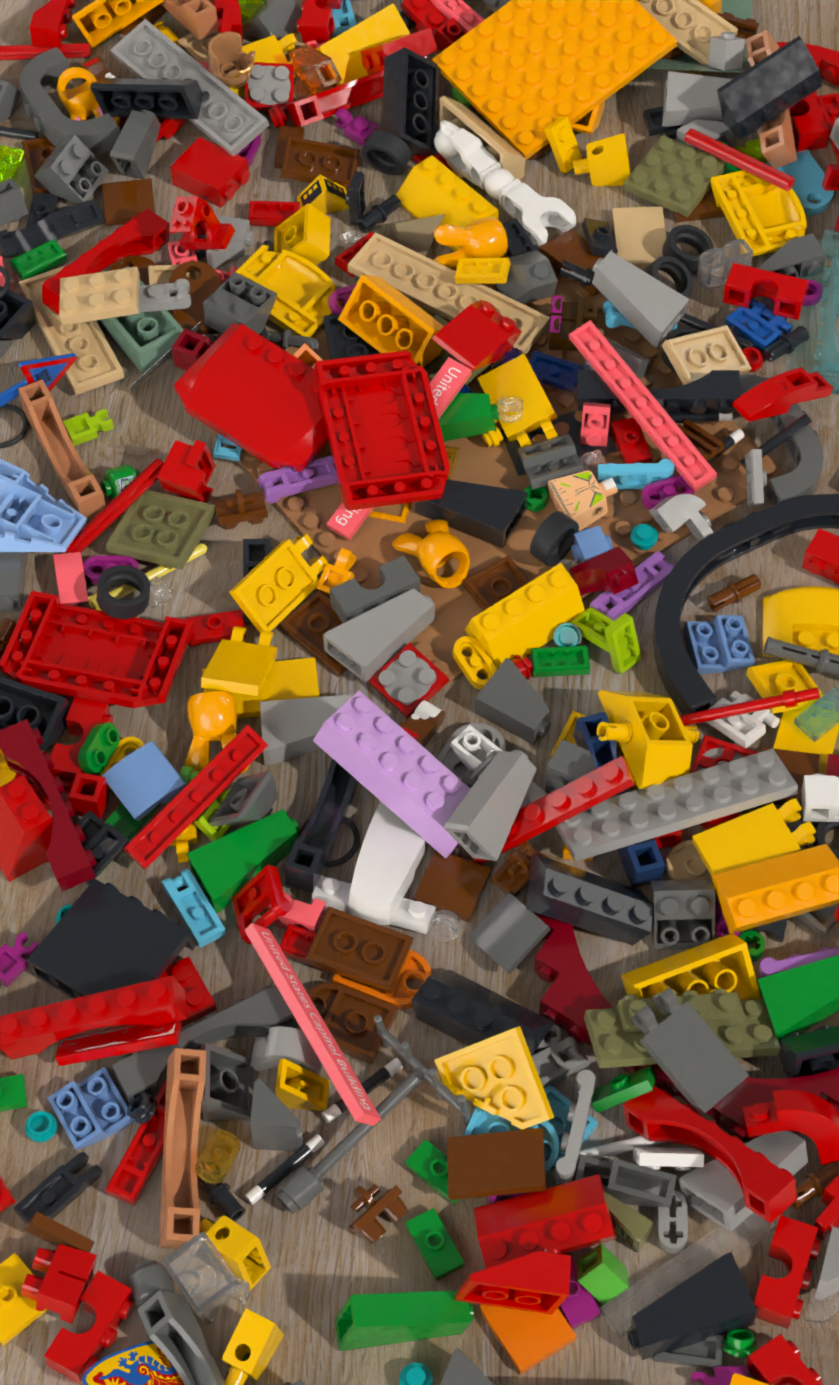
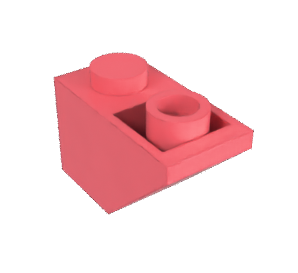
(595, 424)

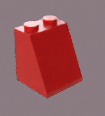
(23, 829)

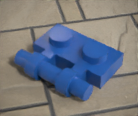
(753, 327)

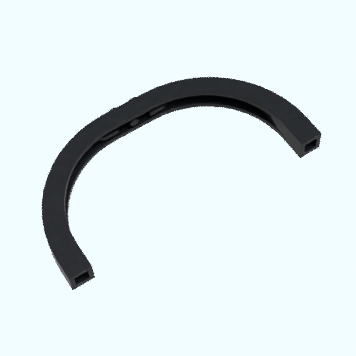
(735, 539)

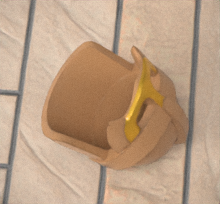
(229, 61)

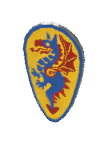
(134, 1366)

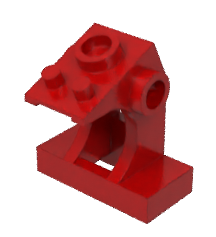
(196, 218)

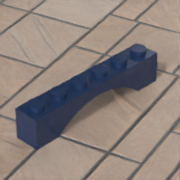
(640, 860)

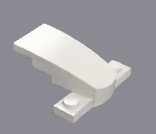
(382, 877)

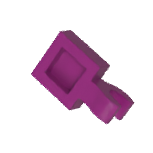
(355, 129)

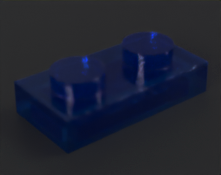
(555, 371)

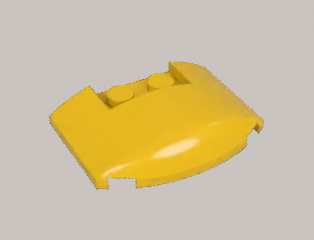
(759, 211)
(299, 287)
(803, 617)

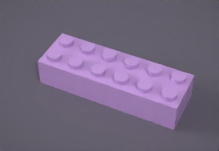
(394, 769)

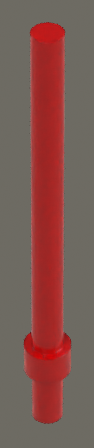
(788, 699)

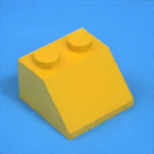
(305, 234)

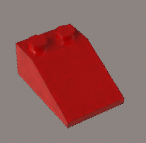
(478, 335)
(527, 1283)

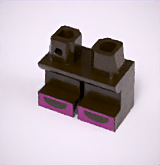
(567, 318)

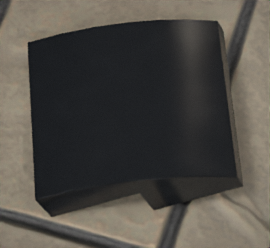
(102, 840)

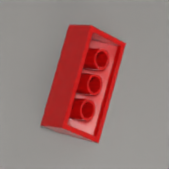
(559, 1219)

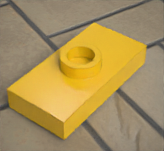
(482, 270)

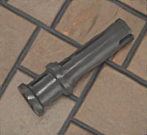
(820, 660)

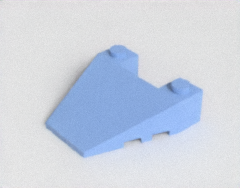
(32, 517)

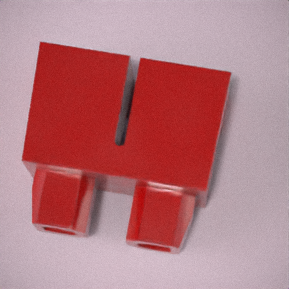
(65, 1280)

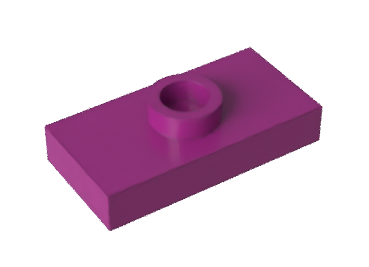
(579, 1305)

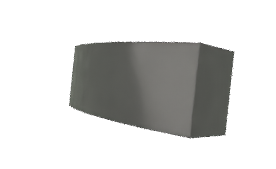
(629, 1181)

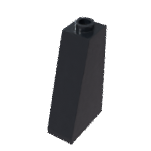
(477, 510)
(694, 1310)

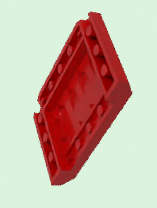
(257, 398)
(382, 429)
(94, 654)

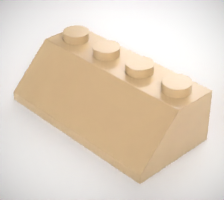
(498, 147)

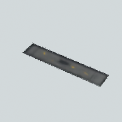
(158, 363)

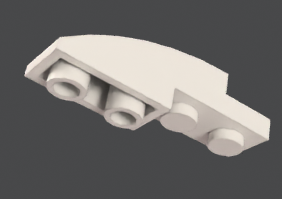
(474, 748)

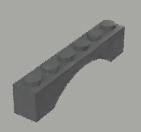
(244, 1018)
(178, 1335)

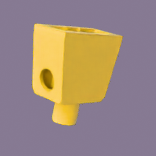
(605, 161)
(238, 1248)
(254, 1336)

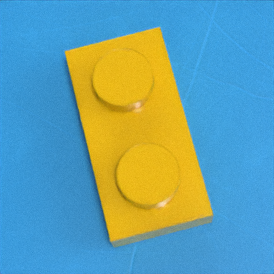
(563, 143)

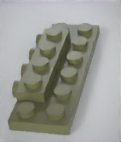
(739, 1025)

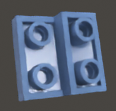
(719, 644)
(144, 780)
(91, 1109)

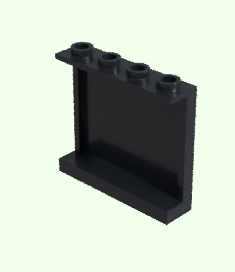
(107, 944)

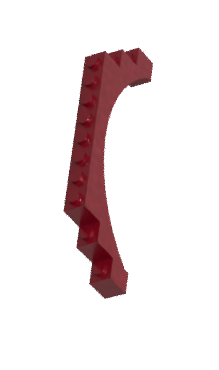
(576, 992)

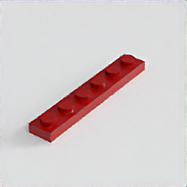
(195, 797)
(568, 802)

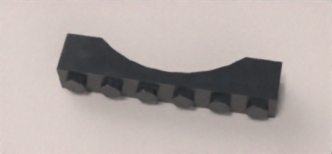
(708, 394)
(317, 839)

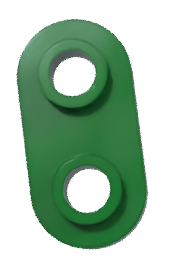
(98, 748)

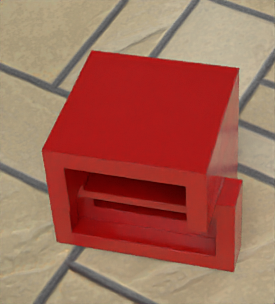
(188, 471)

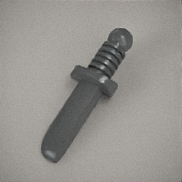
(288, 339)
(471, 777)

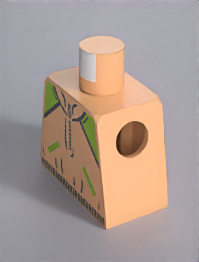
(581, 496)

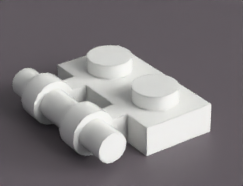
(743, 728)

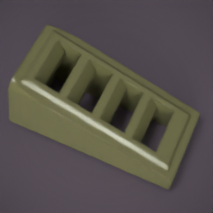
(629, 1223)

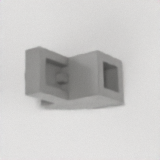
(681, 510)
(286, 1044)

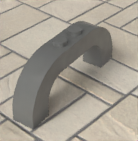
(35, 80)
(803, 447)

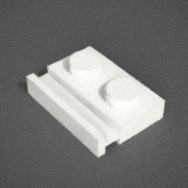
(668, 1156)

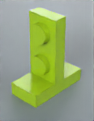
(613, 636)

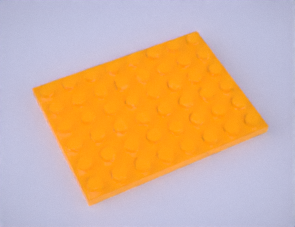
(551, 62)

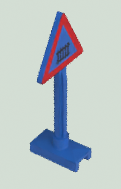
(49, 369)

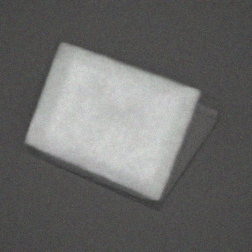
(202, 1276)

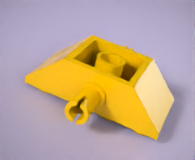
(648, 734)

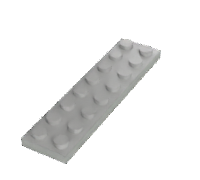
(222, 112)
(677, 804)

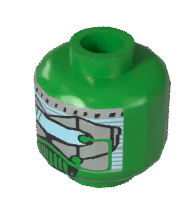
(117, 480)

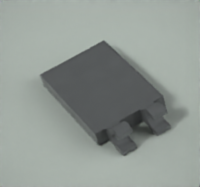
(689, 1052)

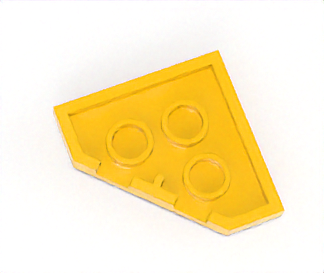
(498, 1078)

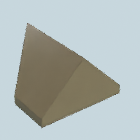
(416, 233)

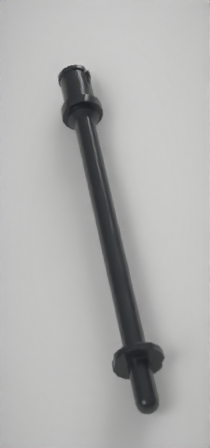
(586, 276)

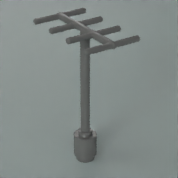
(305, 1183)

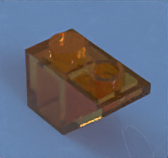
(315, 69)

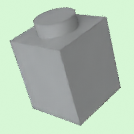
(726, 51)

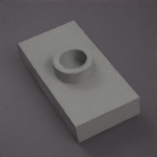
(755, 478)

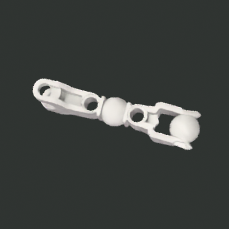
(471, 160)

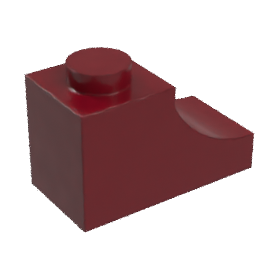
(606, 572)

